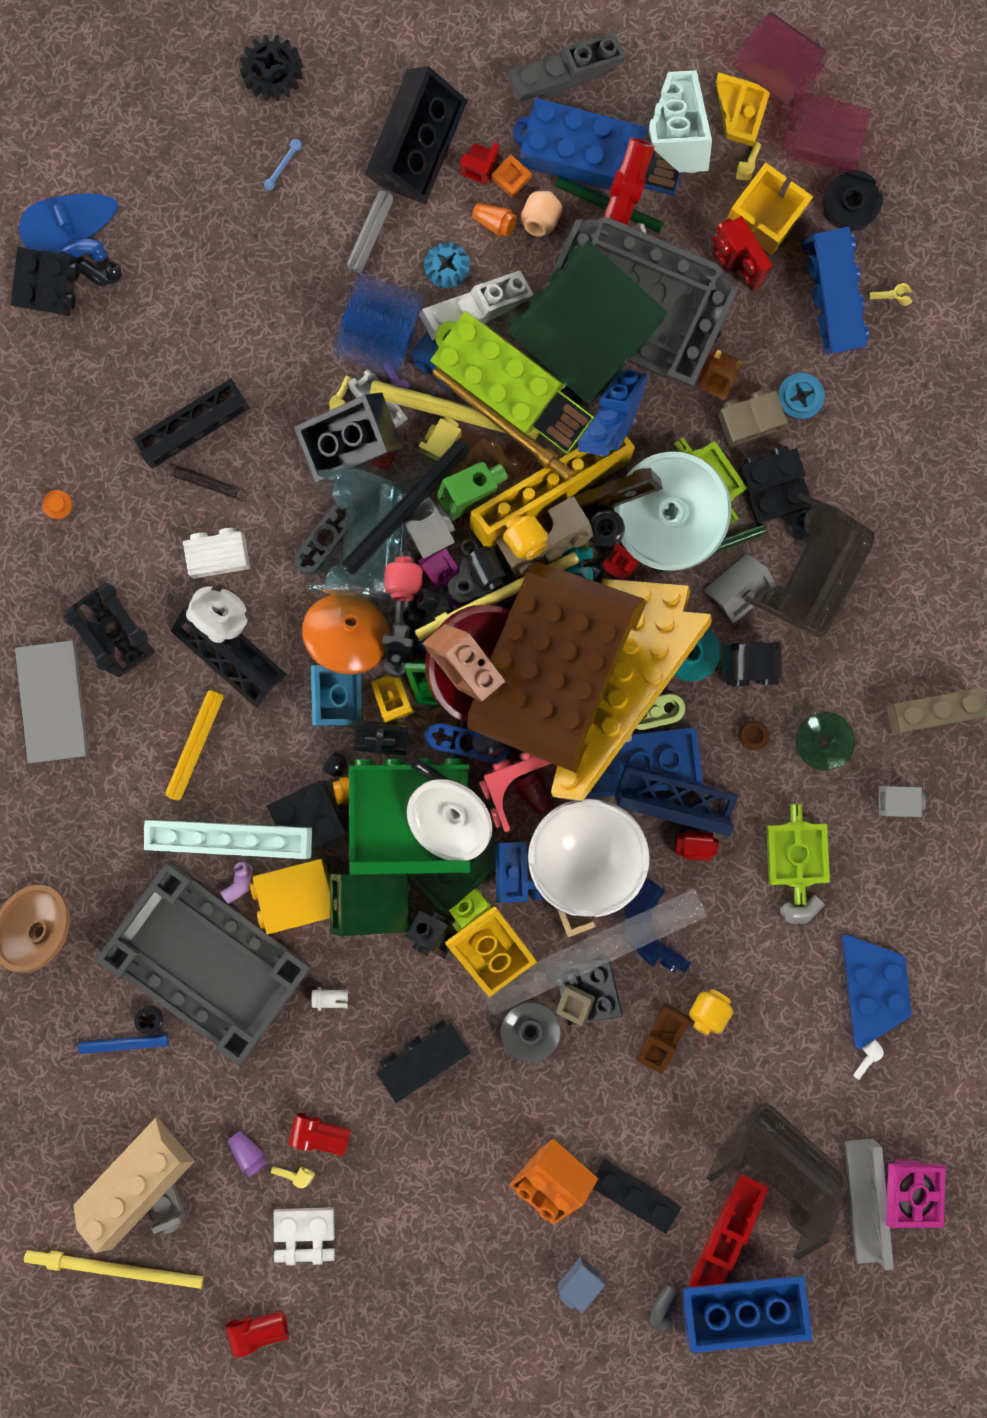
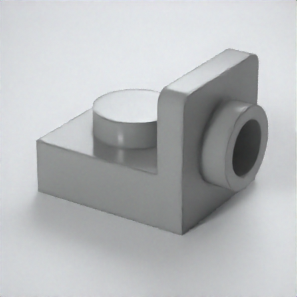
(167, 1212)

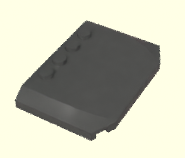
(679, 281)

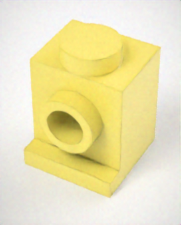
(440, 438)

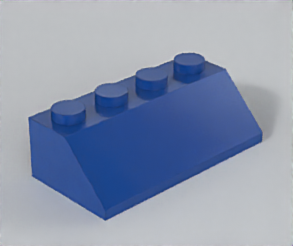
(746, 1314)

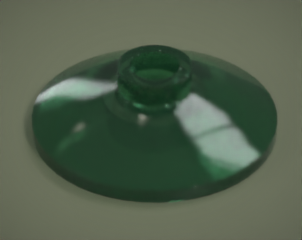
(840, 741)

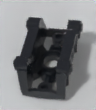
(95, 634)

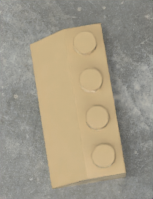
(130, 1187)

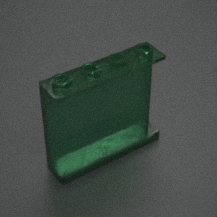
(587, 322)

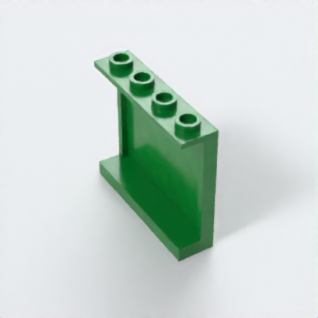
(379, 823)

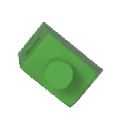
(469, 488)

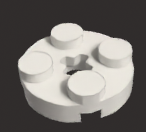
(203, 616)

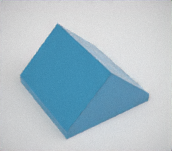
(335, 697)

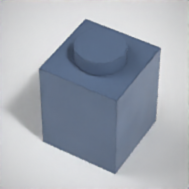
(580, 1285)

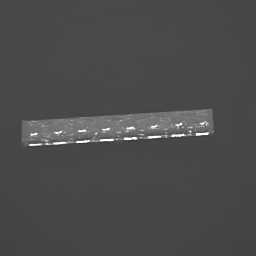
(600, 949)

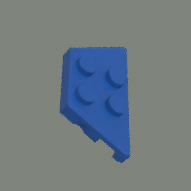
(875, 989)

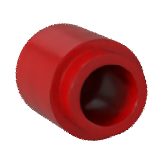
(696, 845)

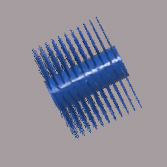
(378, 325)

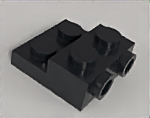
(45, 281)
(774, 484)

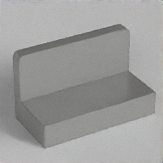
(741, 580)

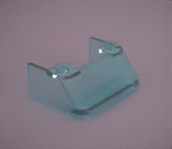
(366, 503)

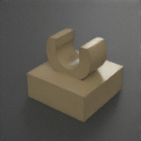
(575, 1005)

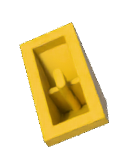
(391, 698)

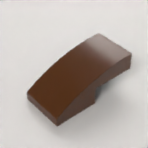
(662, 1038)

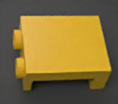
(292, 896)

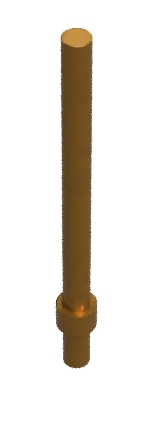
(545, 456)

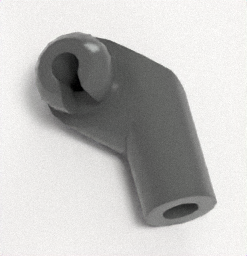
(660, 1308)

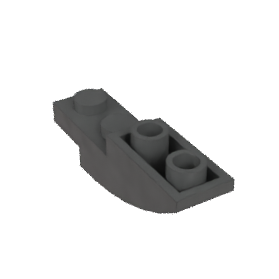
(570, 68)

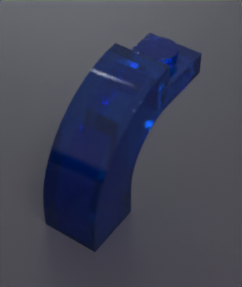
(646, 899)

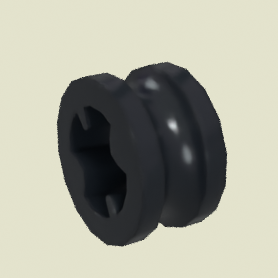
(147, 1011)

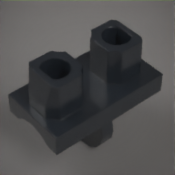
(431, 605)
(398, 650)
(381, 737)

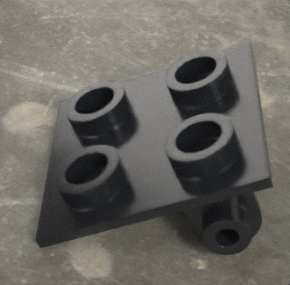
(602, 985)

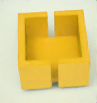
(768, 213)

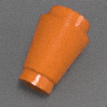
(496, 219)

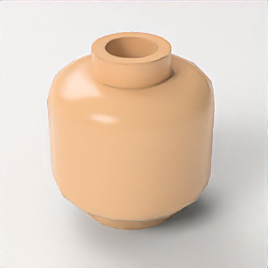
(541, 213)

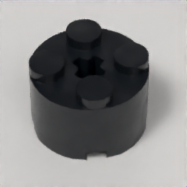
(752, 662)

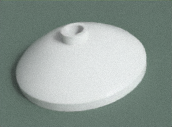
(442, 828)

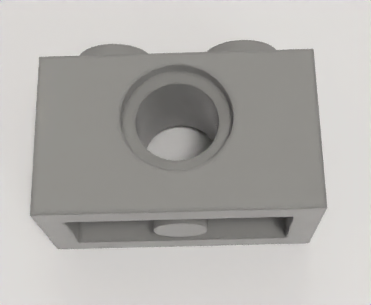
(429, 528)

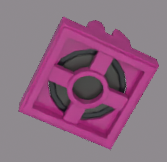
(915, 1198)

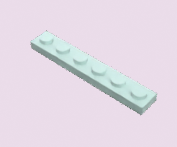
(228, 839)

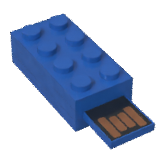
(584, 147)

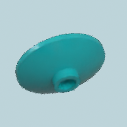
(703, 659)

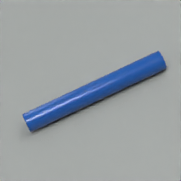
(123, 1044)

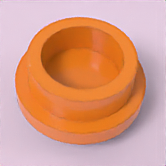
(57, 504)

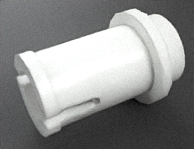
(329, 998)

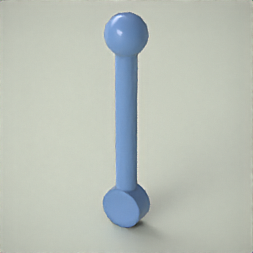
(295, 145)

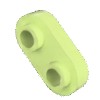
(657, 716)

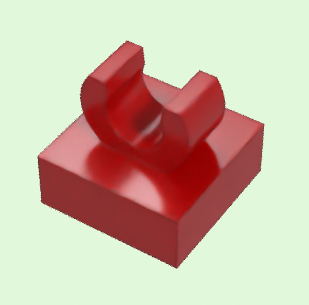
(620, 563)

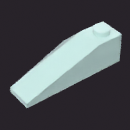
(681, 124)

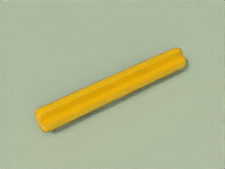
(194, 745)

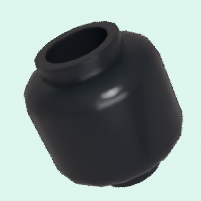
(607, 517)

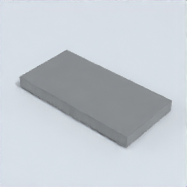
(51, 702)

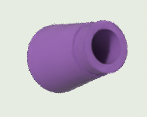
(247, 1154)

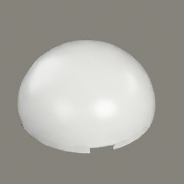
(588, 857)

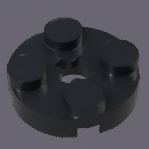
(866, 193)

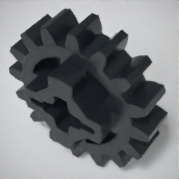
(275, 72)

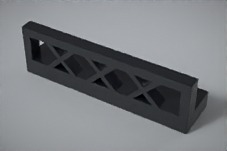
(195, 429)
(247, 658)

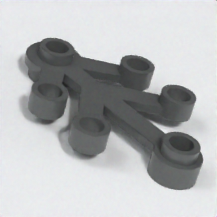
(465, 577)

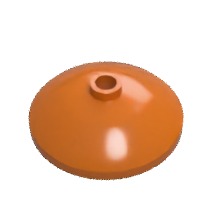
(341, 646)

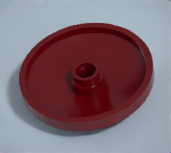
(485, 626)

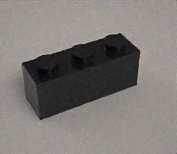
(423, 1059)

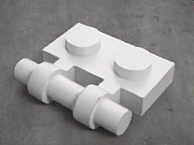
(304, 1225)

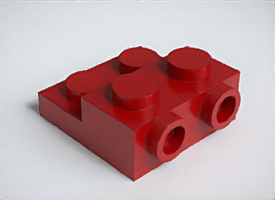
(739, 248)

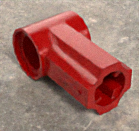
(314, 1134)
(250, 1334)

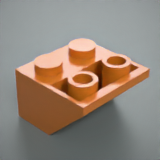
(554, 1182)

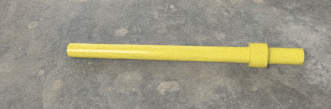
(494, 597)
(56, 1260)

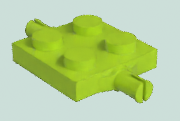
(715, 457)
(798, 854)

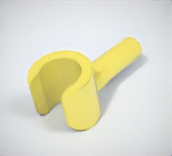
(745, 169)
(894, 294)
(337, 400)
(300, 1180)

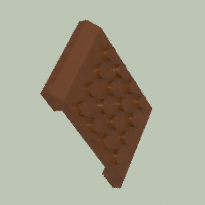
(555, 663)

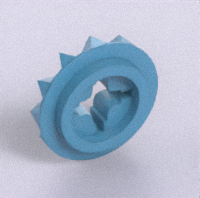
(448, 277)
(805, 383)

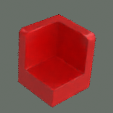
(479, 162)

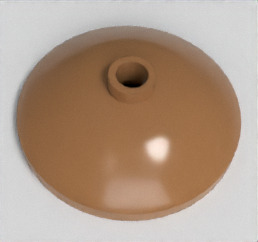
(32, 928)

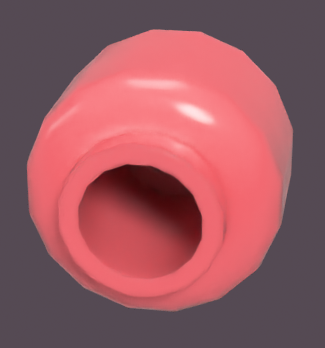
(403, 579)

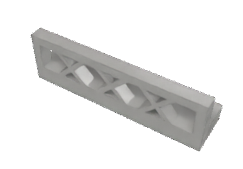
(868, 1202)

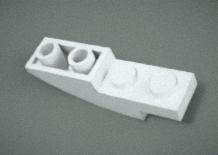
(483, 301)

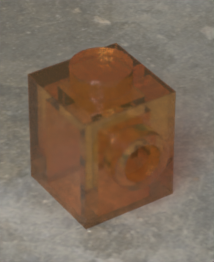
(721, 374)

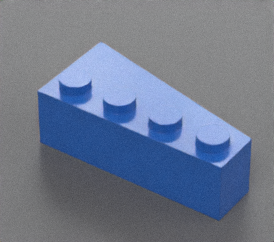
(836, 289)

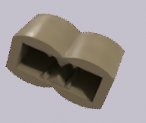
(752, 417)

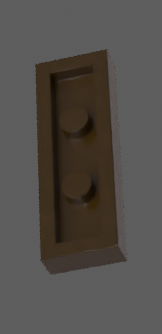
(619, 491)

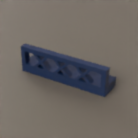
(674, 810)

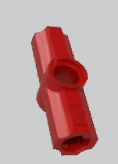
(629, 180)

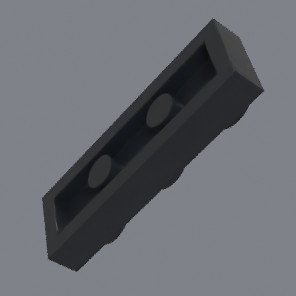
(636, 1196)

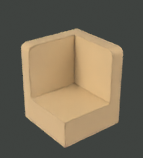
(575, 924)

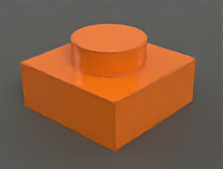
(511, 176)

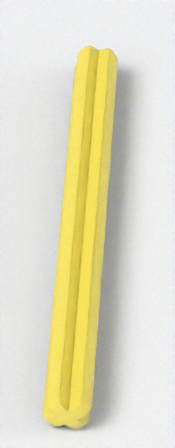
(436, 406)

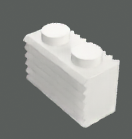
(216, 553)

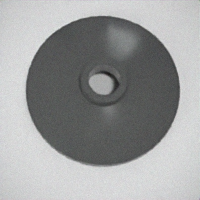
(534, 1047)

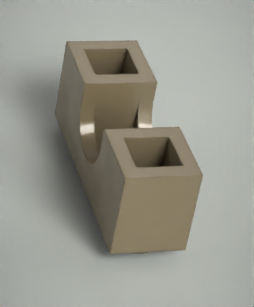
(568, 531)
(937, 710)

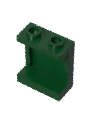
(369, 904)

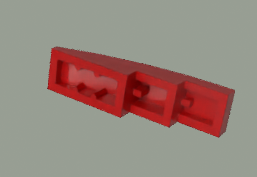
(729, 1232)

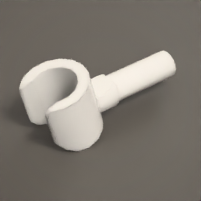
(874, 1054)

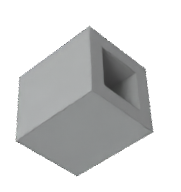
(901, 801)

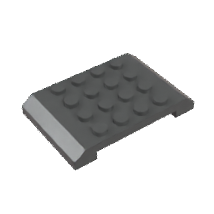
(204, 962)

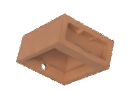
(459, 657)

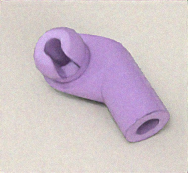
(242, 880)

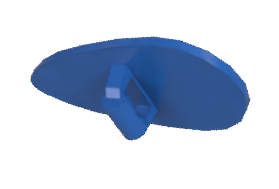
(64, 220)

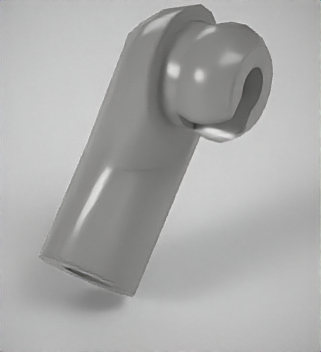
(803, 914)

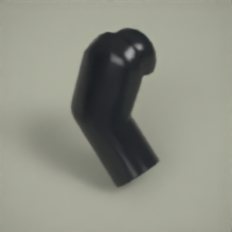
(103, 276)

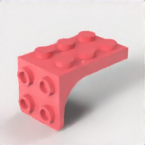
(500, 777)

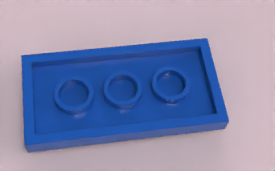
(663, 752)

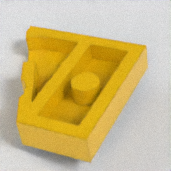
(741, 108)

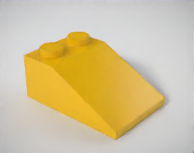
(491, 951)

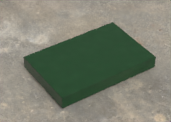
(449, 888)

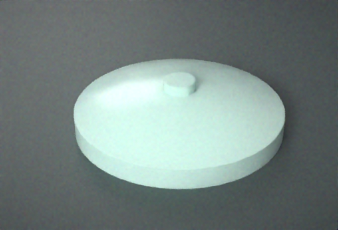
(681, 521)

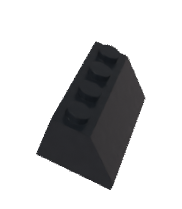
(416, 134)

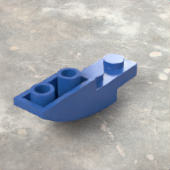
(615, 415)

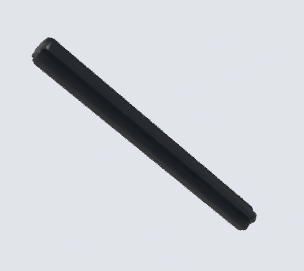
(406, 506)

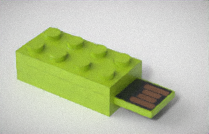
(509, 381)

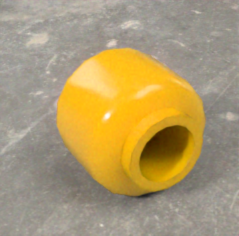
(525, 536)
(711, 1012)

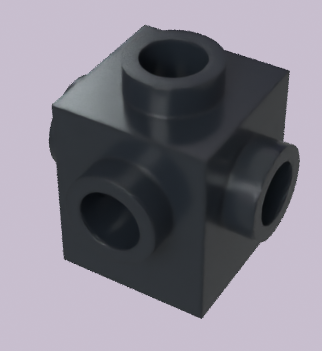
(430, 934)

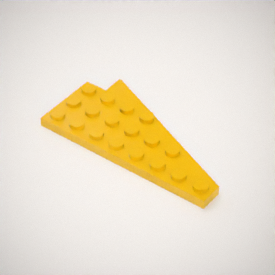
(642, 672)

